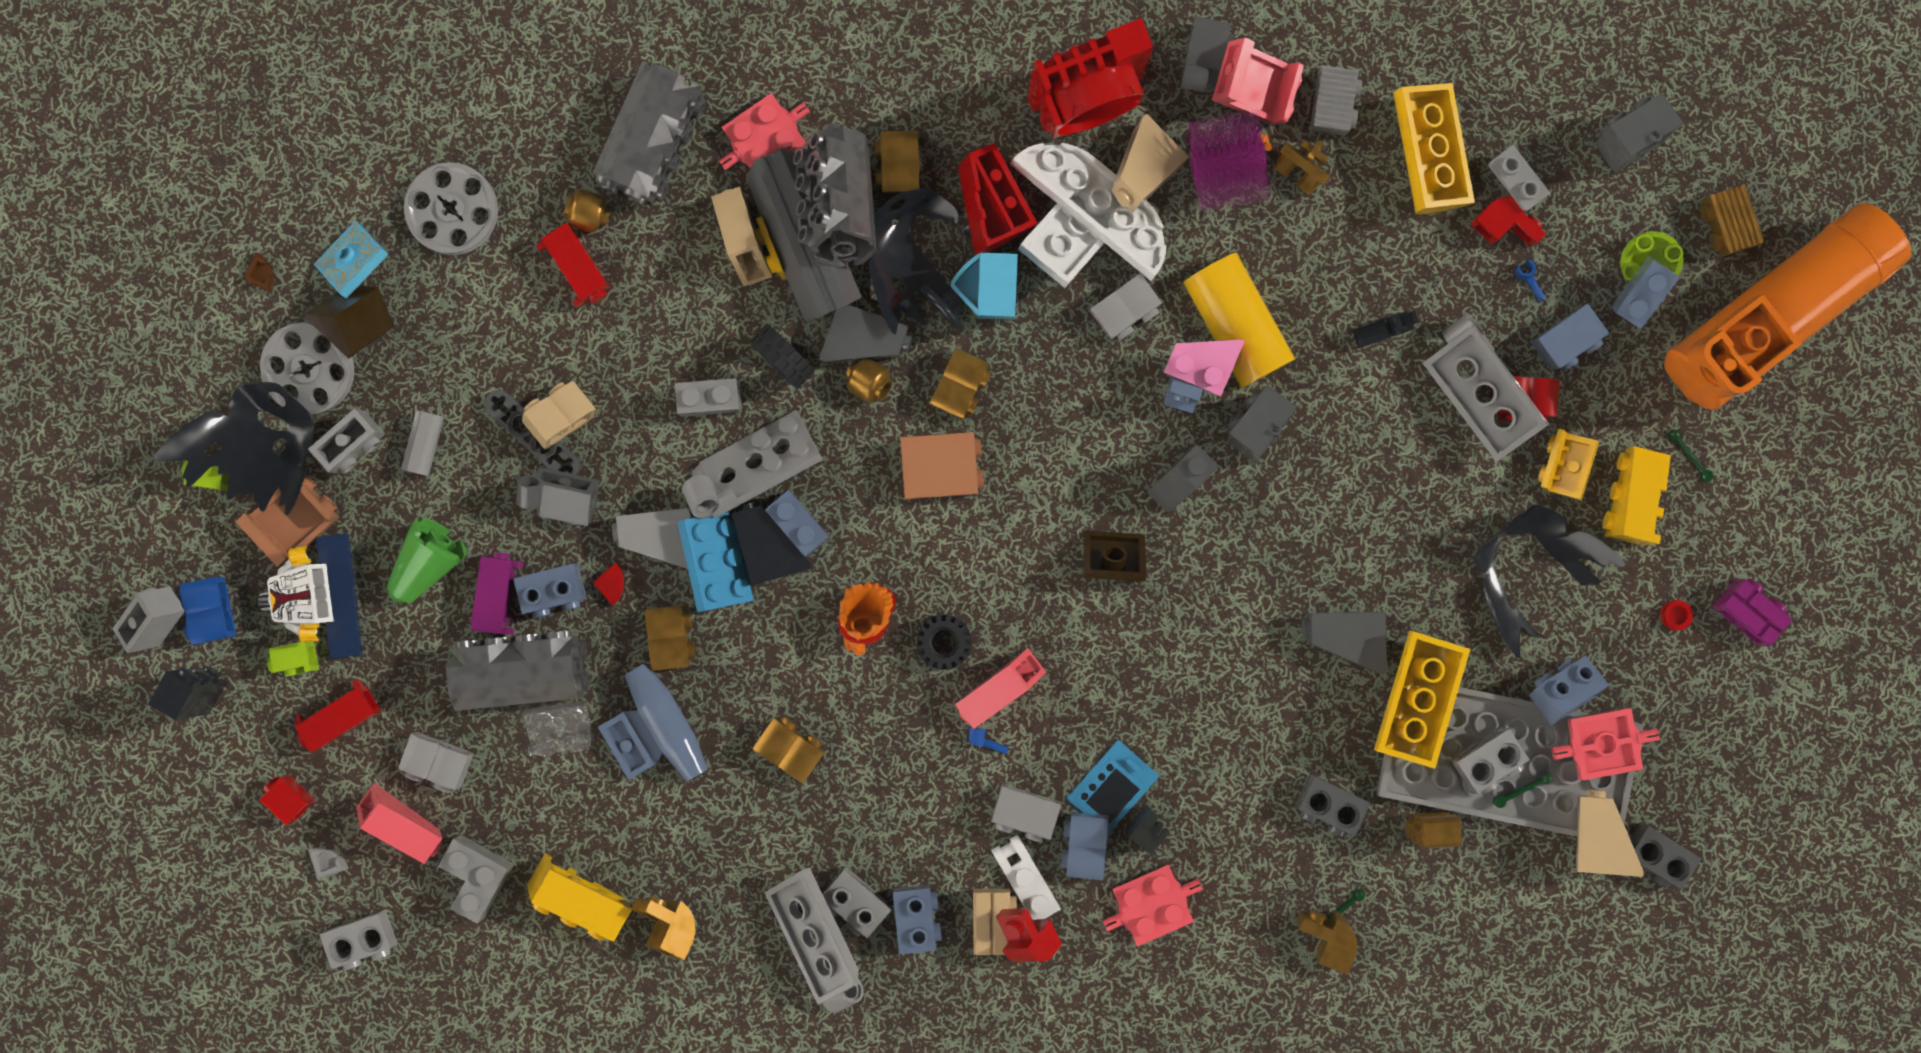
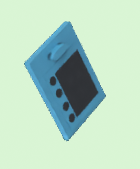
(1113, 785)

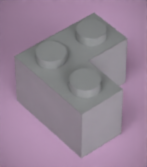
(483, 876)

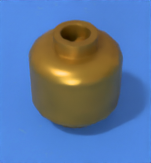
(586, 210)
(868, 380)

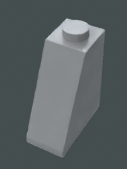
(653, 534)

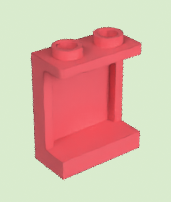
(1257, 82)

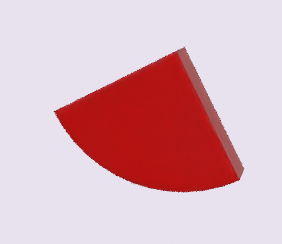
(611, 583)

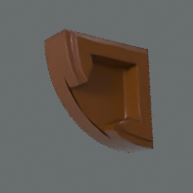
(260, 273)

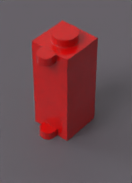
(575, 265)
(336, 718)

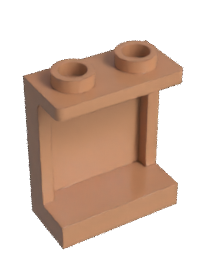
(941, 465)
(279, 532)

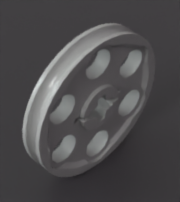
(436, 210)
(297, 358)

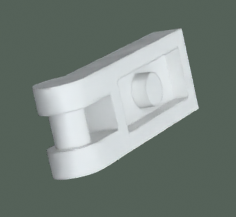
(1026, 880)

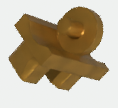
(1314, 174)

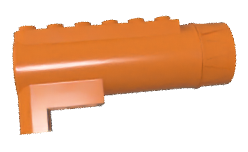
(1788, 306)

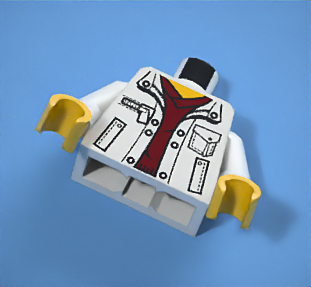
(299, 595)

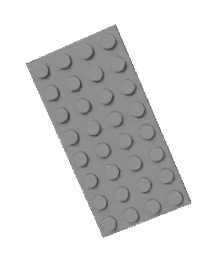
(1544, 807)

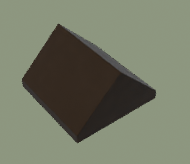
(352, 321)
(1114, 556)

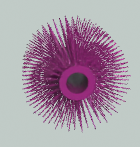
(1227, 161)

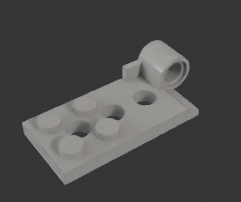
(1469, 342)
(711, 497)
(833, 987)

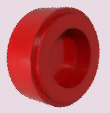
(1676, 615)

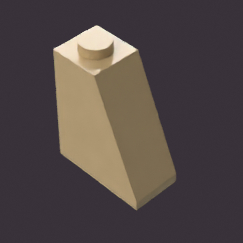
(1146, 164)
(740, 236)
(1603, 839)

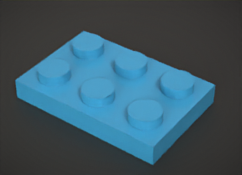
(715, 562)

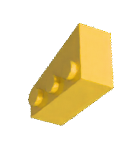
(1637, 496)
(577, 900)

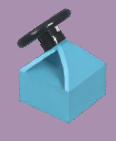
(982, 284)

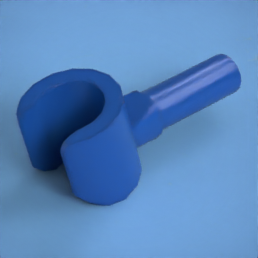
(1530, 280)
(977, 738)

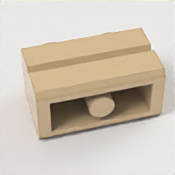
(987, 933)

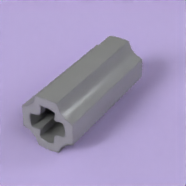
(422, 443)

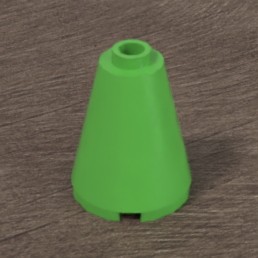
(423, 560)

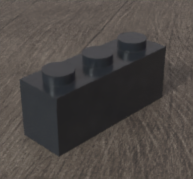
(187, 692)

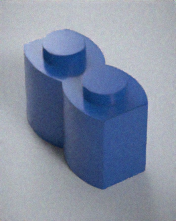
(207, 611)

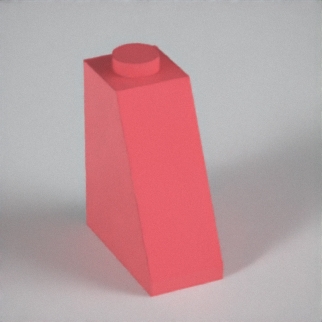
(1000, 689)
(398, 825)

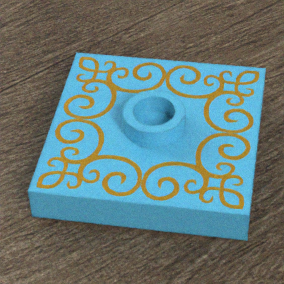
(350, 259)

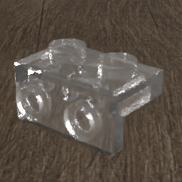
(558, 728)

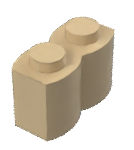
(558, 414)

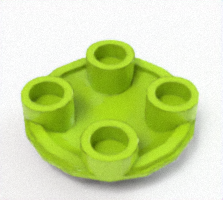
(1652, 244)

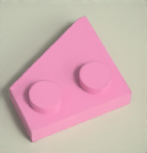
(1204, 363)

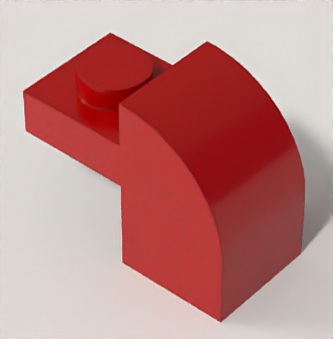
(1506, 214)
(1027, 938)

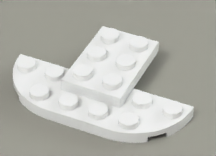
(1085, 215)

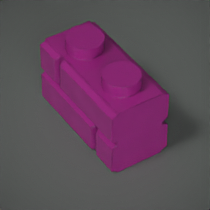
(1753, 612)

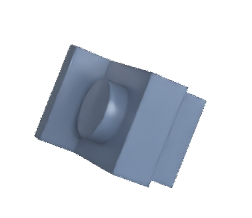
(1182, 395)

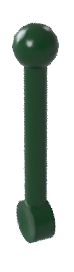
(1706, 475)
(1500, 801)
(1358, 895)

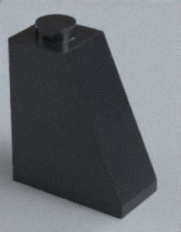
(765, 546)

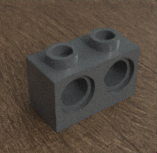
(1334, 800)
(1662, 852)

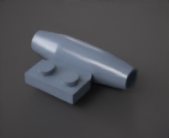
(654, 729)

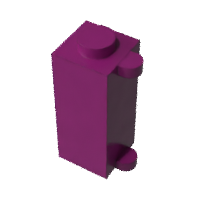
(494, 594)

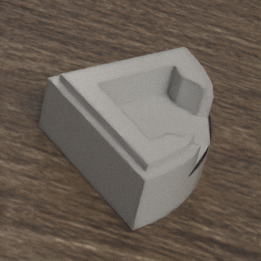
(326, 862)

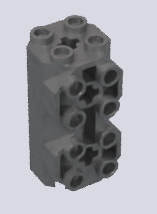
(648, 133)
(838, 206)
(517, 671)

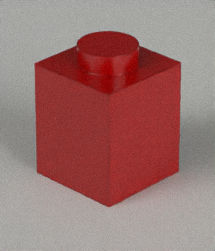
(286, 799)

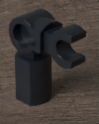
(1380, 330)

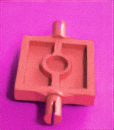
(763, 131)
(1605, 743)
(1152, 905)

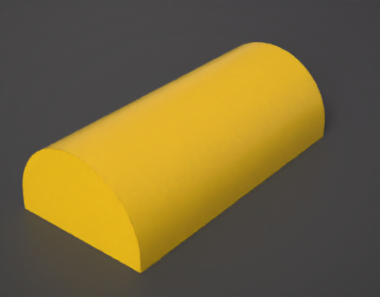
(1433, 148)
(1236, 312)
(1422, 699)

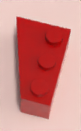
(992, 201)

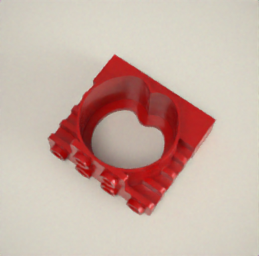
(1091, 81)

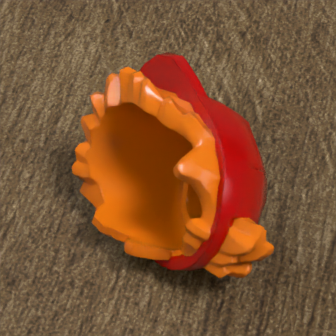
(865, 615)

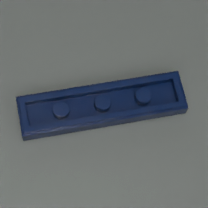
(344, 631)

